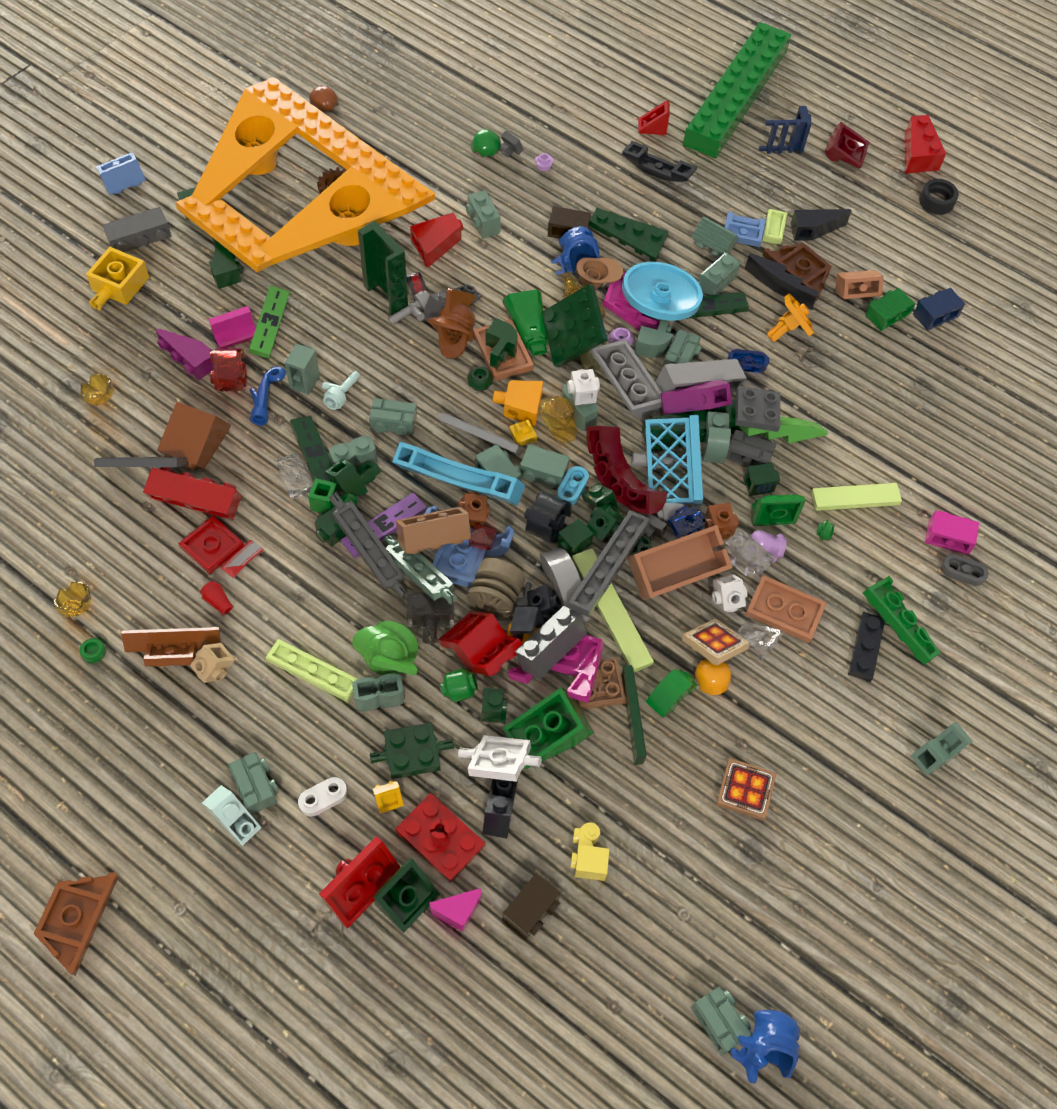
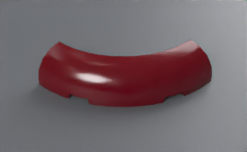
(616, 474)

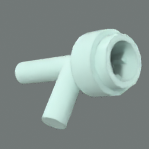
(335, 394)

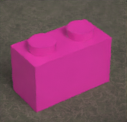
(952, 532)

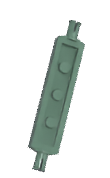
(421, 572)

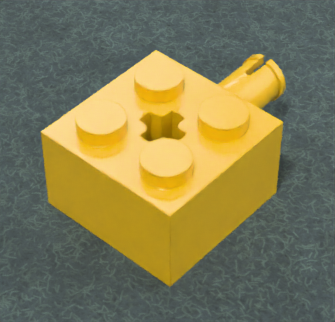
(116, 277)

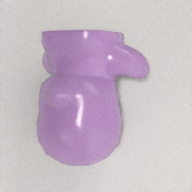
(774, 545)

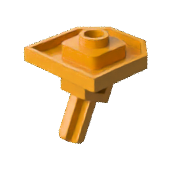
(794, 317)

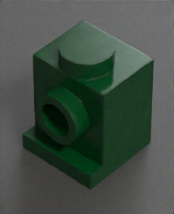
(494, 706)

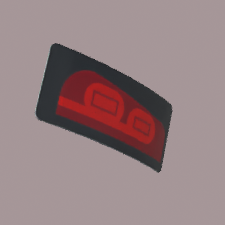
(416, 283)

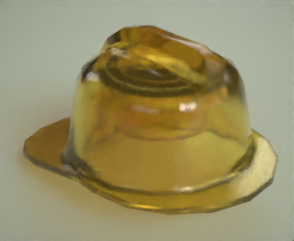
(558, 416)

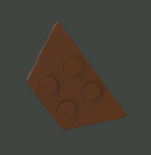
(803, 263)

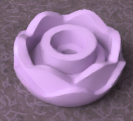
(621, 334)

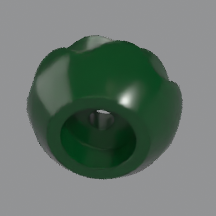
(480, 378)

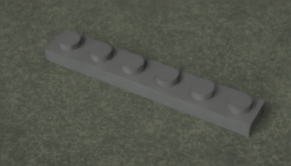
(608, 563)

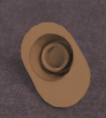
(598, 271)

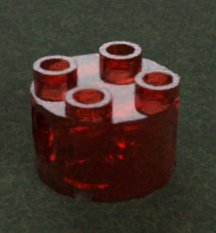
(229, 370)

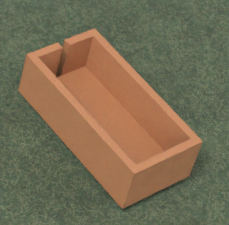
(679, 562)

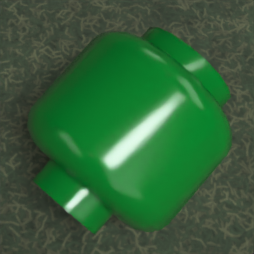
(459, 685)

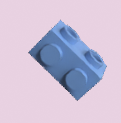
(121, 173)

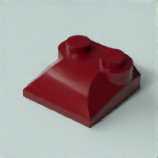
(847, 146)

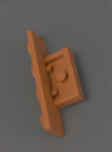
(169, 646)

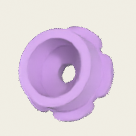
(544, 162)

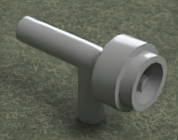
(421, 301)

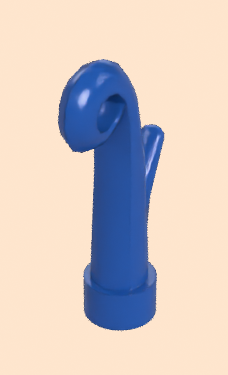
(259, 413)

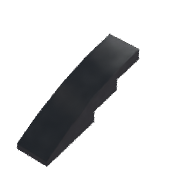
(774, 276)

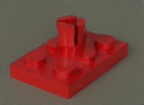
(440, 837)
(359, 881)

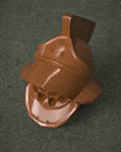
(455, 320)

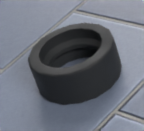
(942, 187)

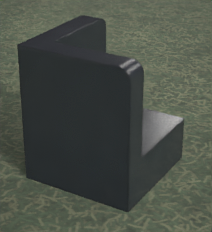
(525, 621)

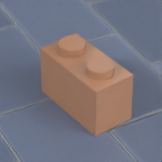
(859, 284)

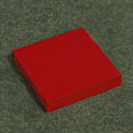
(211, 544)

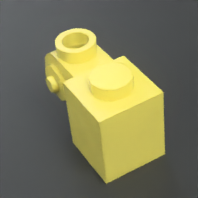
(589, 861)

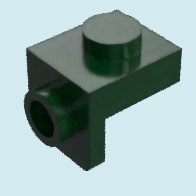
(599, 495)

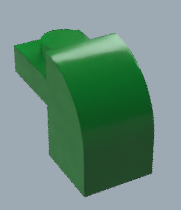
(671, 692)

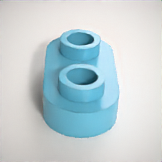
(572, 487)

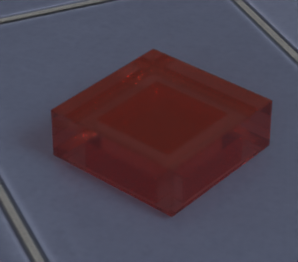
(483, 537)

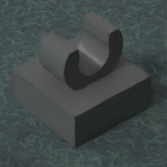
(511, 144)
(655, 528)

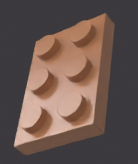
(513, 366)
(786, 609)

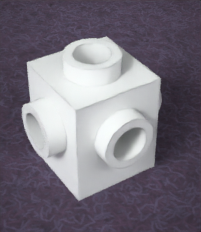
(583, 386)
(729, 593)

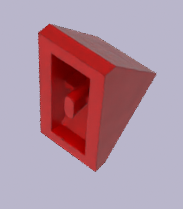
(656, 120)

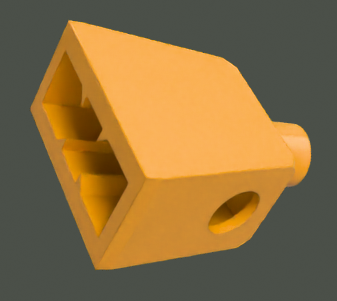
(520, 400)

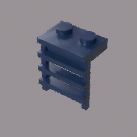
(798, 136)

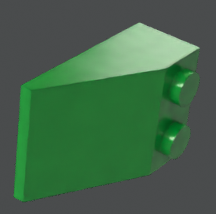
(551, 726)

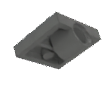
(758, 408)

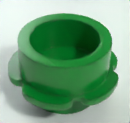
(825, 530)

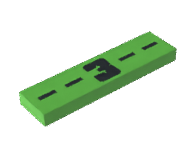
(269, 322)

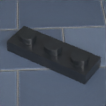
(866, 646)

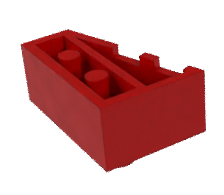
(922, 146)

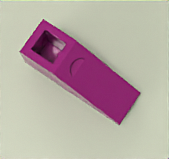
(189, 352)
(696, 397)

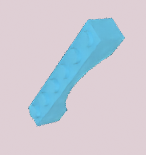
(473, 479)

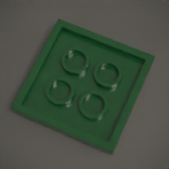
(574, 325)

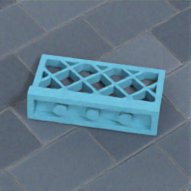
(692, 455)

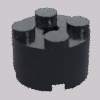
(547, 516)

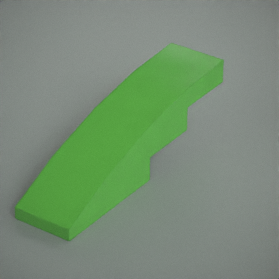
(790, 430)

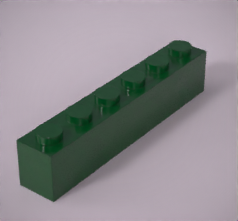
(679, 429)

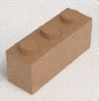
(433, 530)

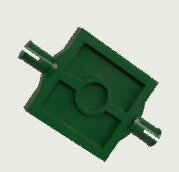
(411, 750)

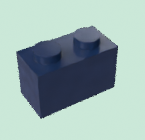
(938, 308)

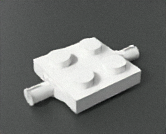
(499, 758)

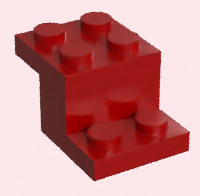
(480, 643)

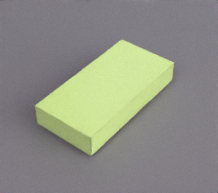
(774, 226)

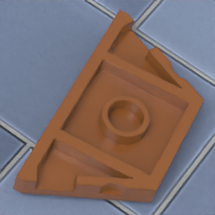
(73, 917)

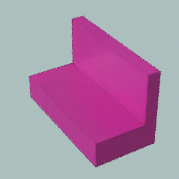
(233, 327)

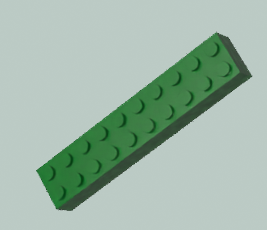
(736, 90)

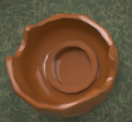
(323, 98)

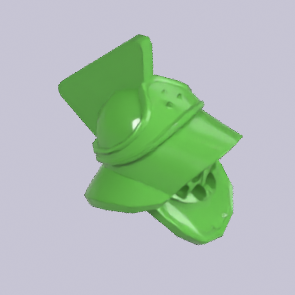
(387, 648)

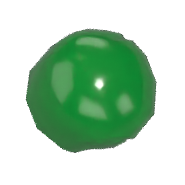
(486, 143)

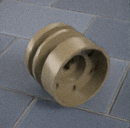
(496, 587)

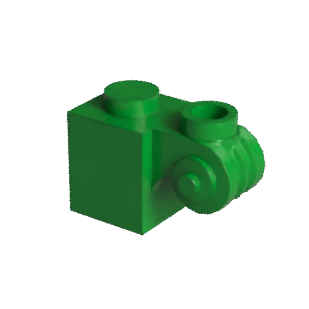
(320, 494)

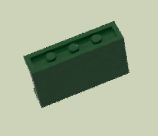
(383, 265)

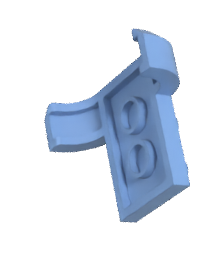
(462, 561)

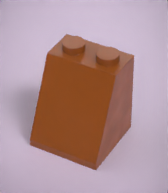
(192, 435)

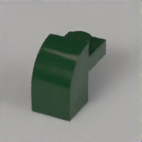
(503, 340)
(351, 479)

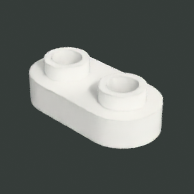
(323, 797)

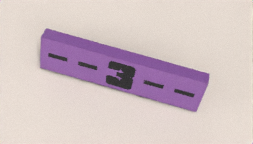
(385, 523)

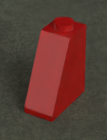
(436, 237)

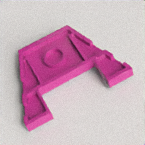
(621, 307)
(579, 662)

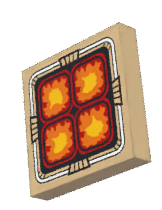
(715, 641)

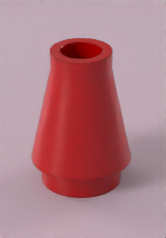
(216, 597)

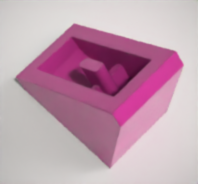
(457, 909)

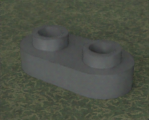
(964, 569)

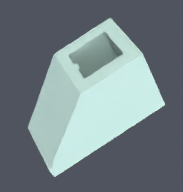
(231, 815)

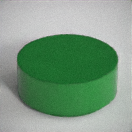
(92, 650)

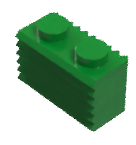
(889, 308)

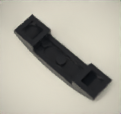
(657, 167)

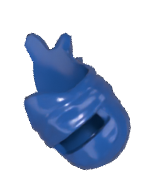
(576, 245)
(772, 1042)

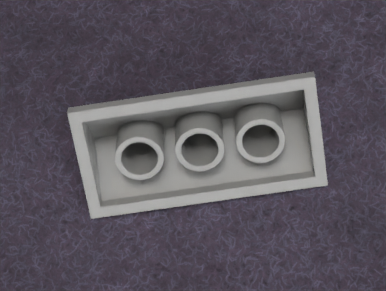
(629, 378)

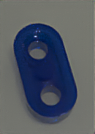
(750, 360)

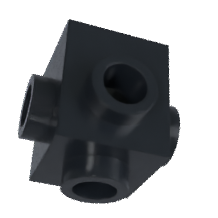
(545, 599)

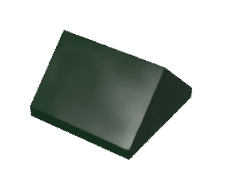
(405, 895)

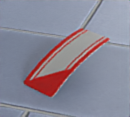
(241, 558)

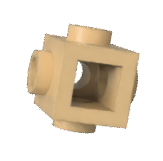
(212, 662)

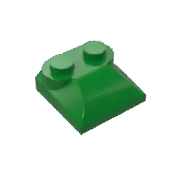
(777, 509)

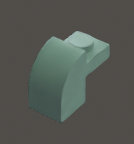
(653, 342)
(717, 438)
(941, 749)

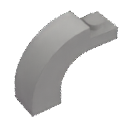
(562, 573)

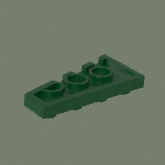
(638, 235)

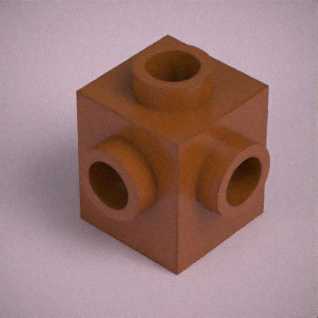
(476, 506)
(722, 517)

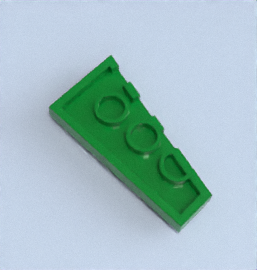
(902, 621)

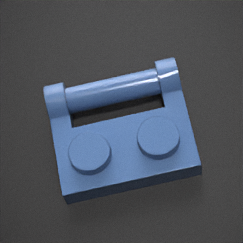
(747, 229)

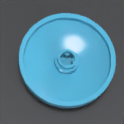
(662, 291)

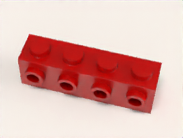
(192, 493)

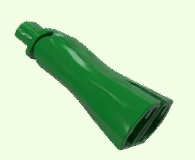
(526, 313)

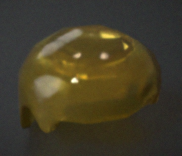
(98, 390)
(73, 600)

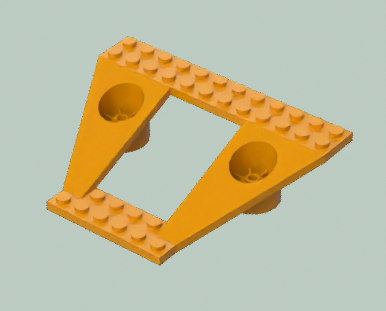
(259, 126)

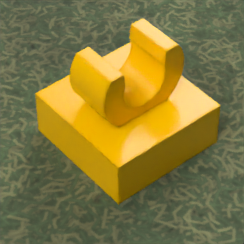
(523, 433)
(388, 796)

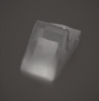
(761, 638)

